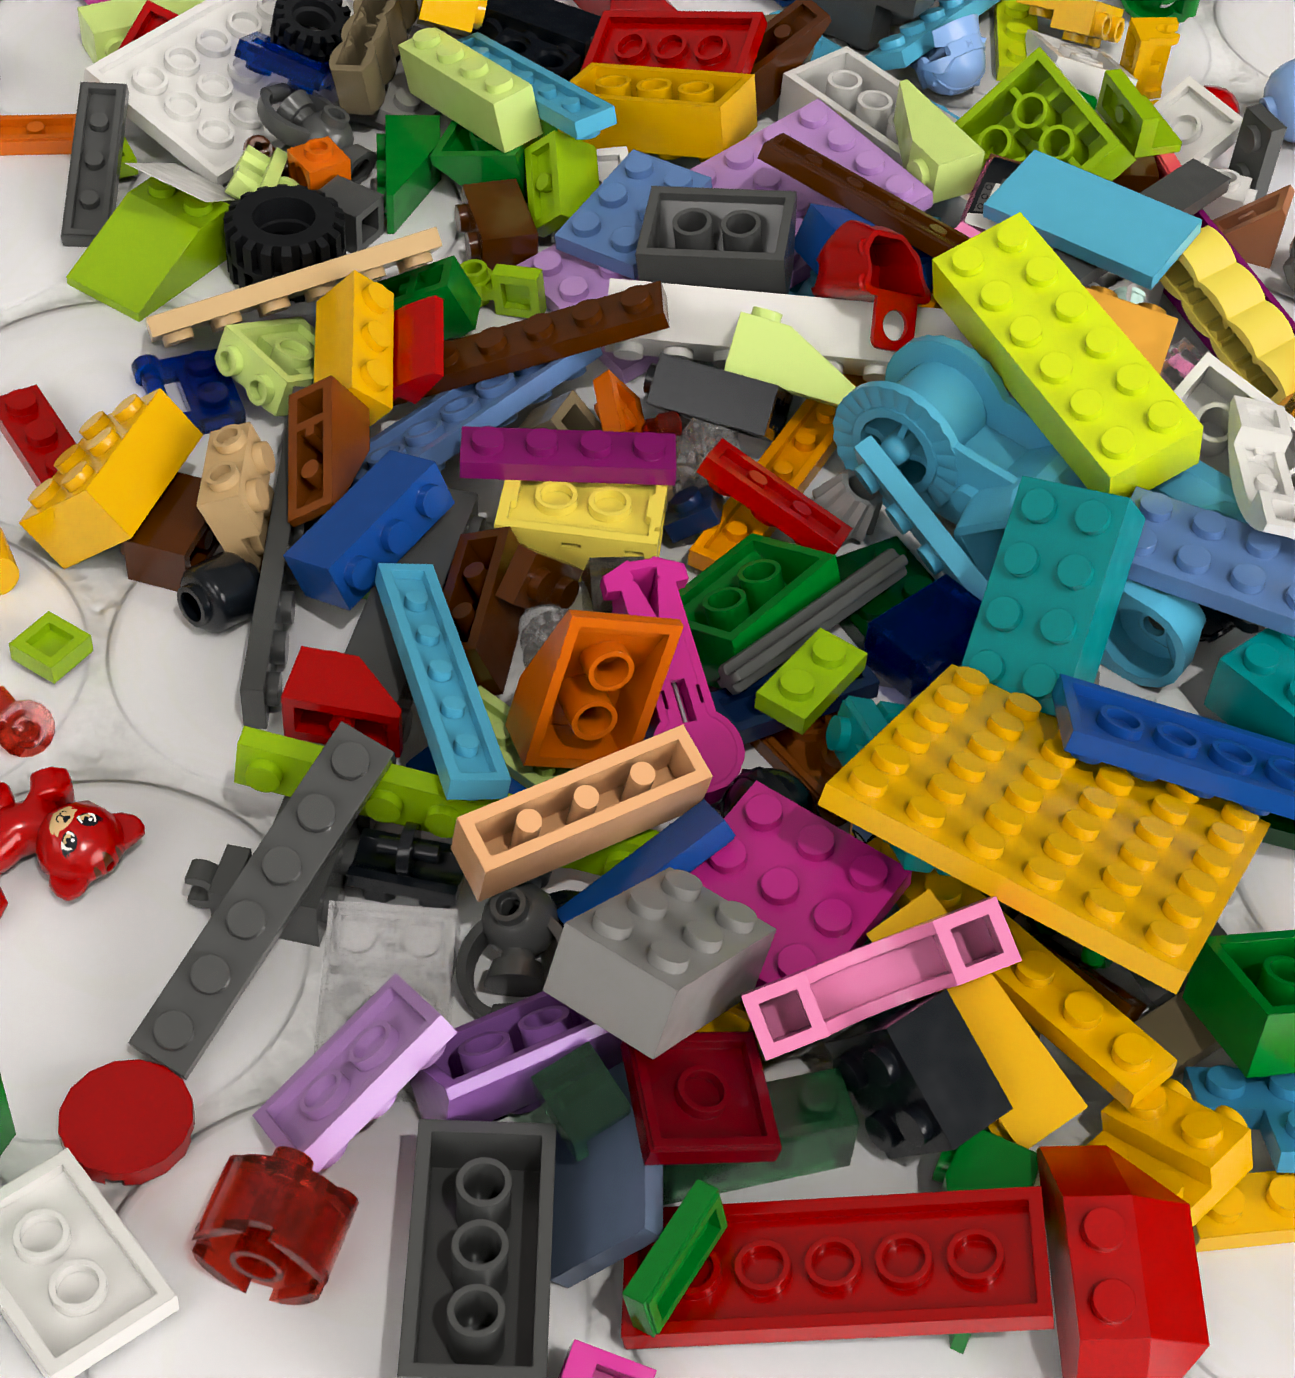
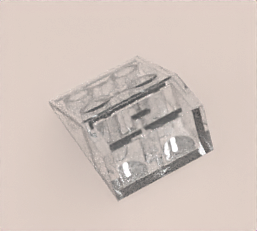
(372, 944)

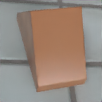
(1257, 226)

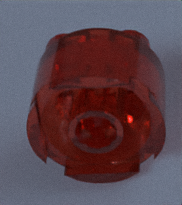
(274, 1225)

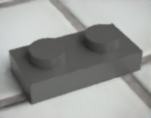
(1258, 147)

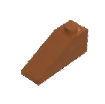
(324, 447)

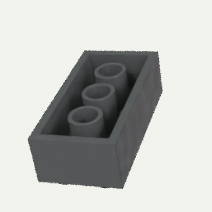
(479, 1251)

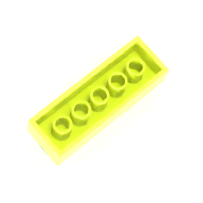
(1066, 360)

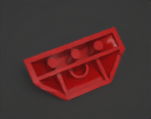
(1120, 1267)

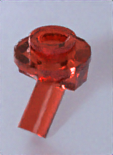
(24, 725)

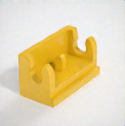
(1148, 51)

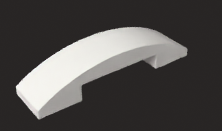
(1258, 465)

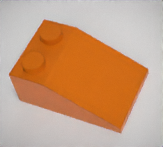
(591, 687)

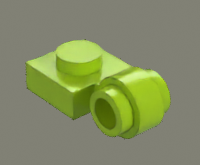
(514, 289)

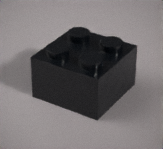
(918, 1077)

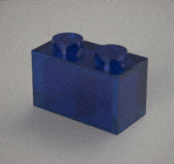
(922, 635)

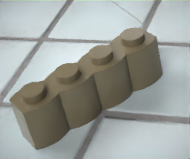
(369, 52)

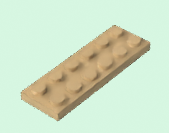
(274, 294)

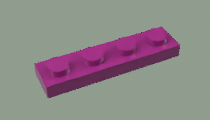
(568, 455)

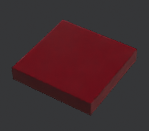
(702, 1101)

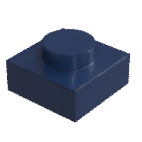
(693, 512)

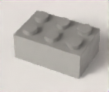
(659, 960)

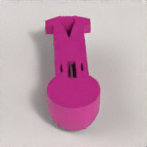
(652, 590)

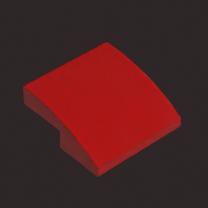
(418, 348)

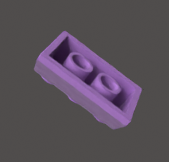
(493, 1058)

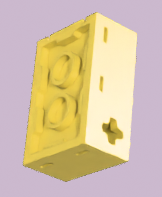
(584, 518)

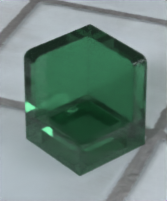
(580, 1098)

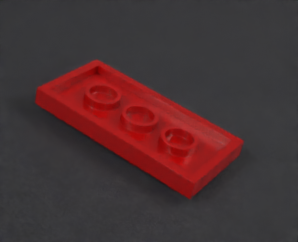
(679, 39)

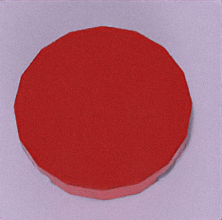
(127, 1121)

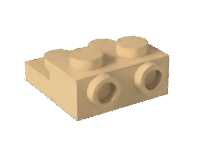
(237, 490)

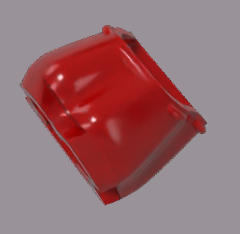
(874, 267)

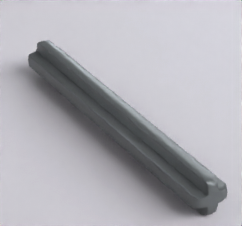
(823, 612)

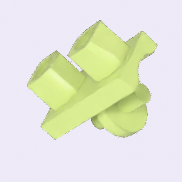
(257, 171)

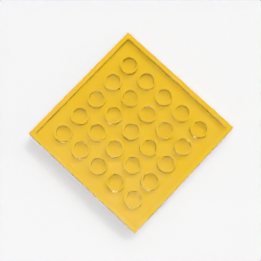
(1081, 847)

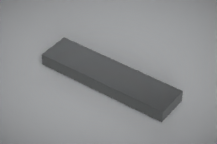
(94, 161)

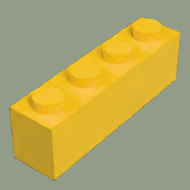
(1021, 1063)

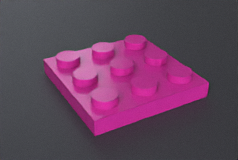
(801, 879)

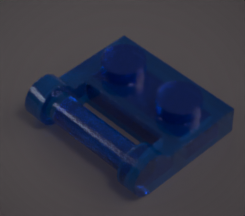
(267, 57)
(206, 393)

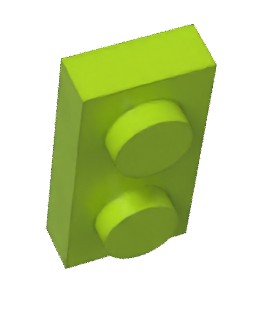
(810, 680)

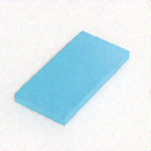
(1095, 218)

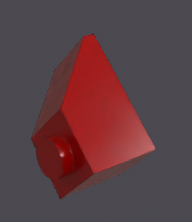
(338, 688)

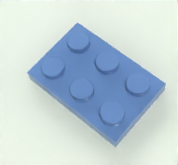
(611, 219)

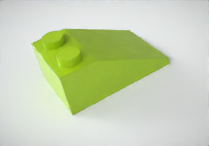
(151, 249)

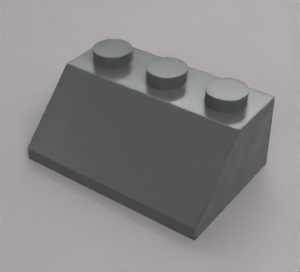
(718, 238)

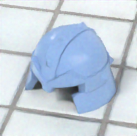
(956, 59)

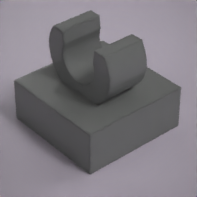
(214, 881)

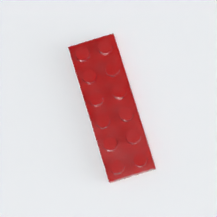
(864, 1270)

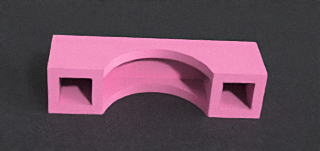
(880, 976)

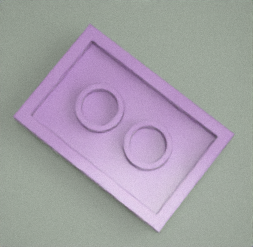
(356, 1074)

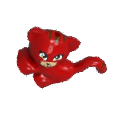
(69, 837)

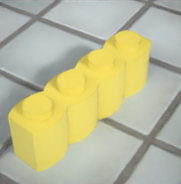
(1232, 311)

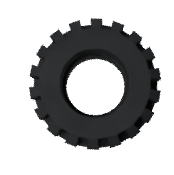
(281, 232)

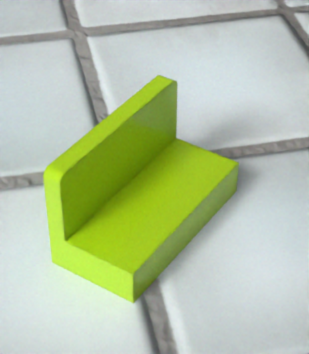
(1134, 117)
(558, 179)

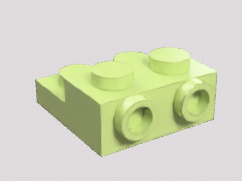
(268, 359)

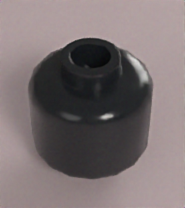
(218, 592)

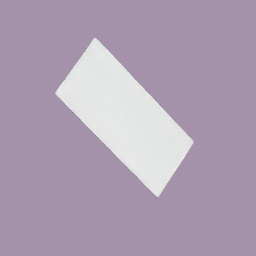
(185, 181)

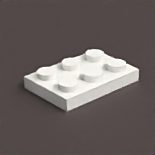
(72, 1270)

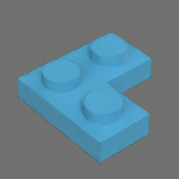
(1262, 1102)

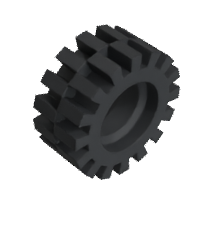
(325, 15)

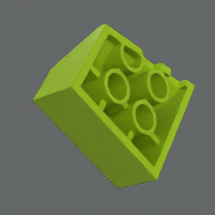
(1045, 113)

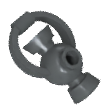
(311, 117)
(519, 927)

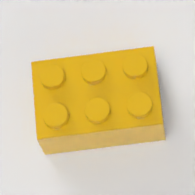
(110, 478)

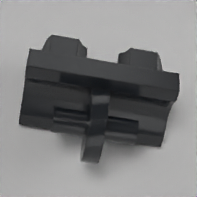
(405, 867)

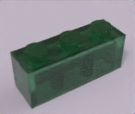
(814, 1130)

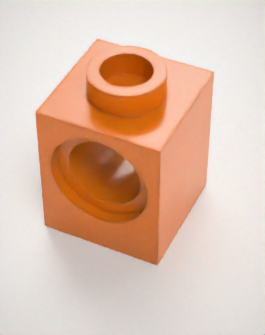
(317, 163)

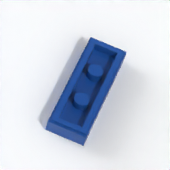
(679, 846)

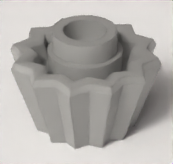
(850, 502)

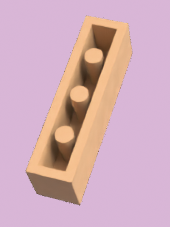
(579, 812)

